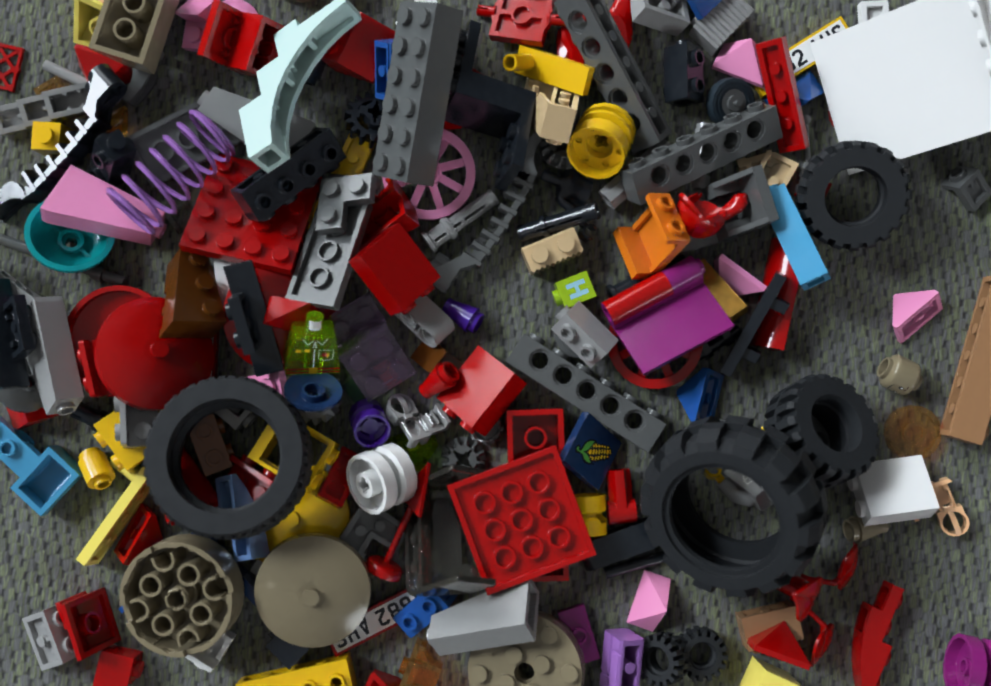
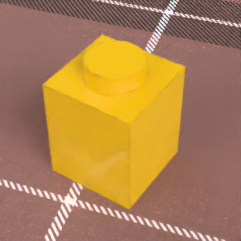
(47, 135)

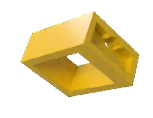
(267, 442)

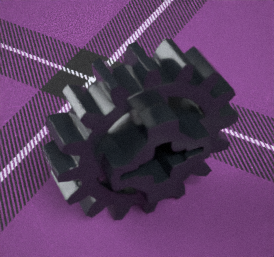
(360, 118)

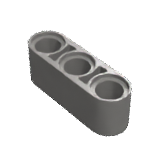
(428, 322)

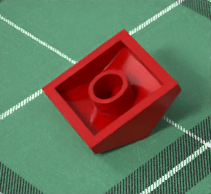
(90, 623)

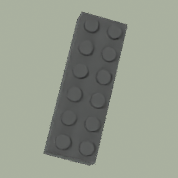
(417, 92)

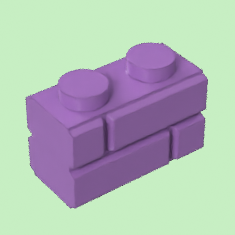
(621, 658)

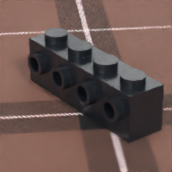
(310, 159)

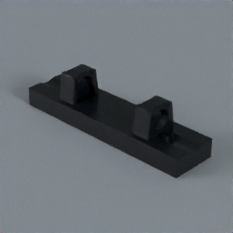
(742, 348)

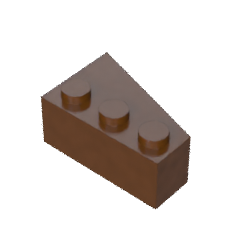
(191, 298)

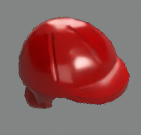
(705, 218)

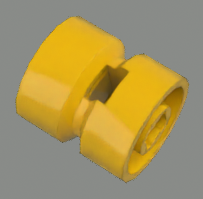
(591, 508)

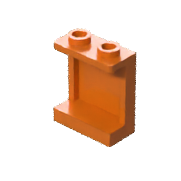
(653, 238)

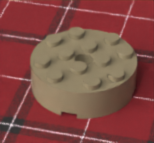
(179, 623)
(553, 656)

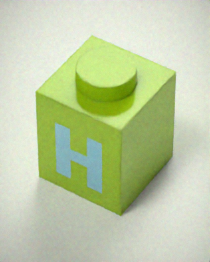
(573, 289)

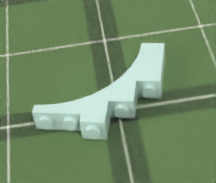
(299, 50)

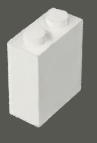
(894, 491)

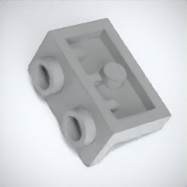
(133, 425)
(49, 638)

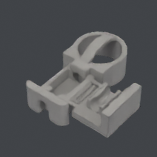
(418, 427)

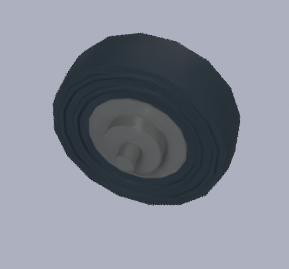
(727, 97)

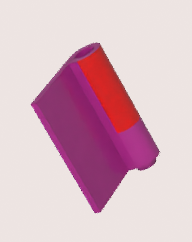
(666, 315)

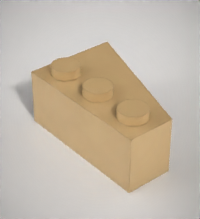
(552, 111)

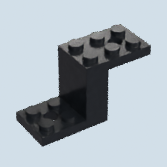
(490, 108)

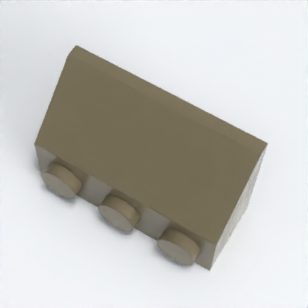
(133, 31)

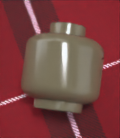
(899, 374)

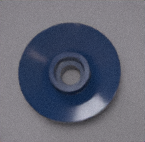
(313, 391)

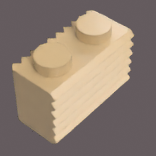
(552, 250)

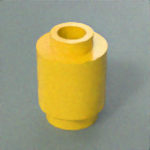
(96, 468)

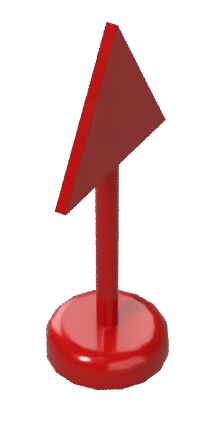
(383, 566)

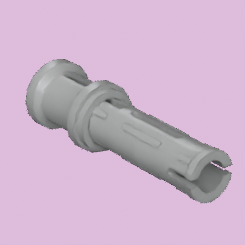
(448, 228)

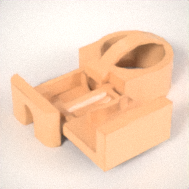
(945, 497)

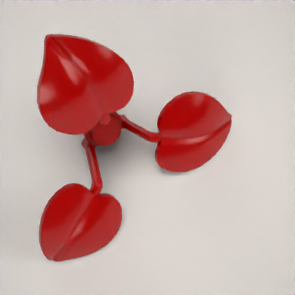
(805, 593)

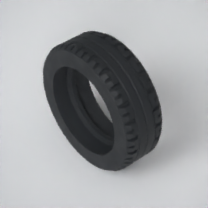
(169, 436)

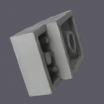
(661, 15)

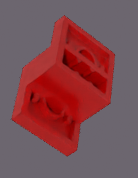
(238, 39)

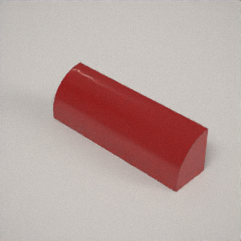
(775, 326)

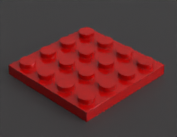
(225, 233)
(521, 519)

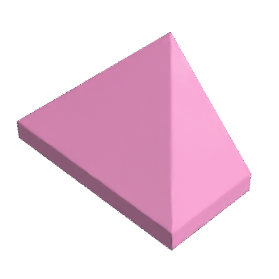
(740, 61)
(736, 277)
(913, 311)
(650, 601)

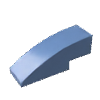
(234, 494)

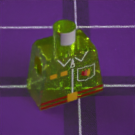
(311, 346)

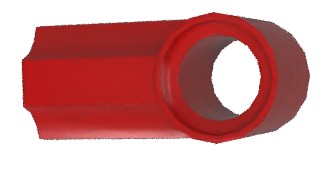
(620, 504)

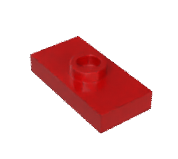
(335, 486)

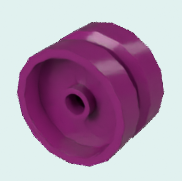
(967, 661)

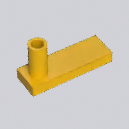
(550, 69)

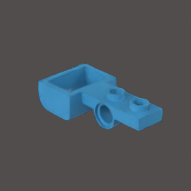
(42, 476)

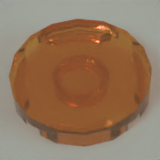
(904, 434)

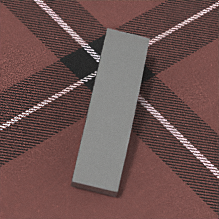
(49, 106)

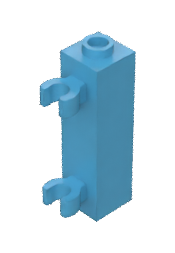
(796, 240)

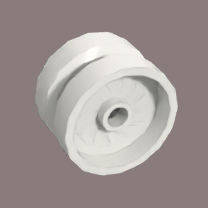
(381, 478)

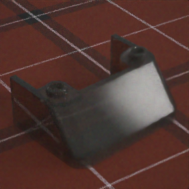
(435, 542)

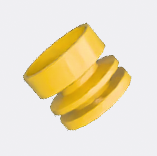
(601, 140)

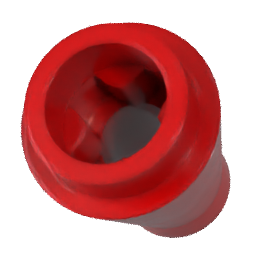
(440, 379)

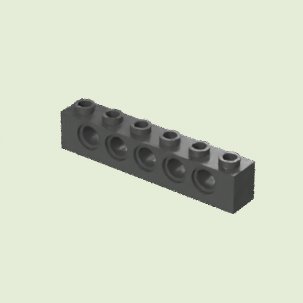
(616, 54)
(762, 130)
(642, 436)

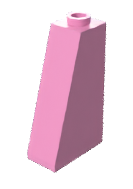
(82, 204)

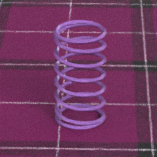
(223, 145)

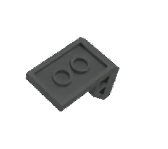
(756, 215)

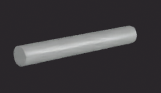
(64, 73)

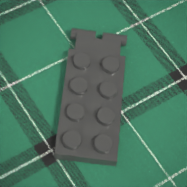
(323, 262)

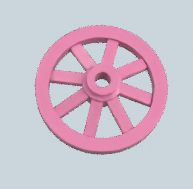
(464, 191)

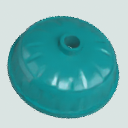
(49, 241)

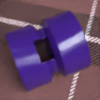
(369, 423)

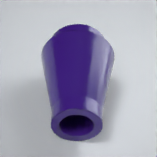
(464, 315)

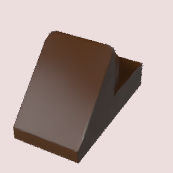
(430, 357)

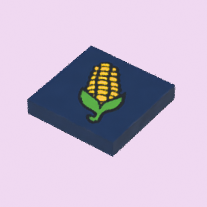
(590, 451)

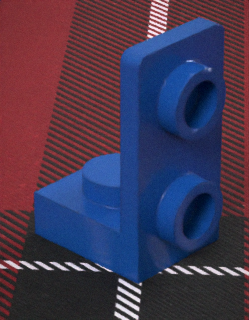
(418, 612)

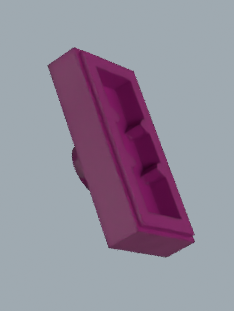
(577, 620)

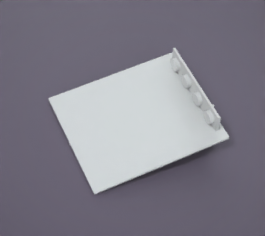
(910, 76)

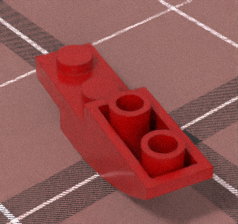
(874, 622)

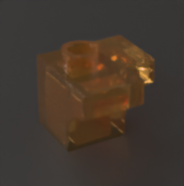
(420, 667)

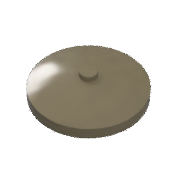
(312, 590)

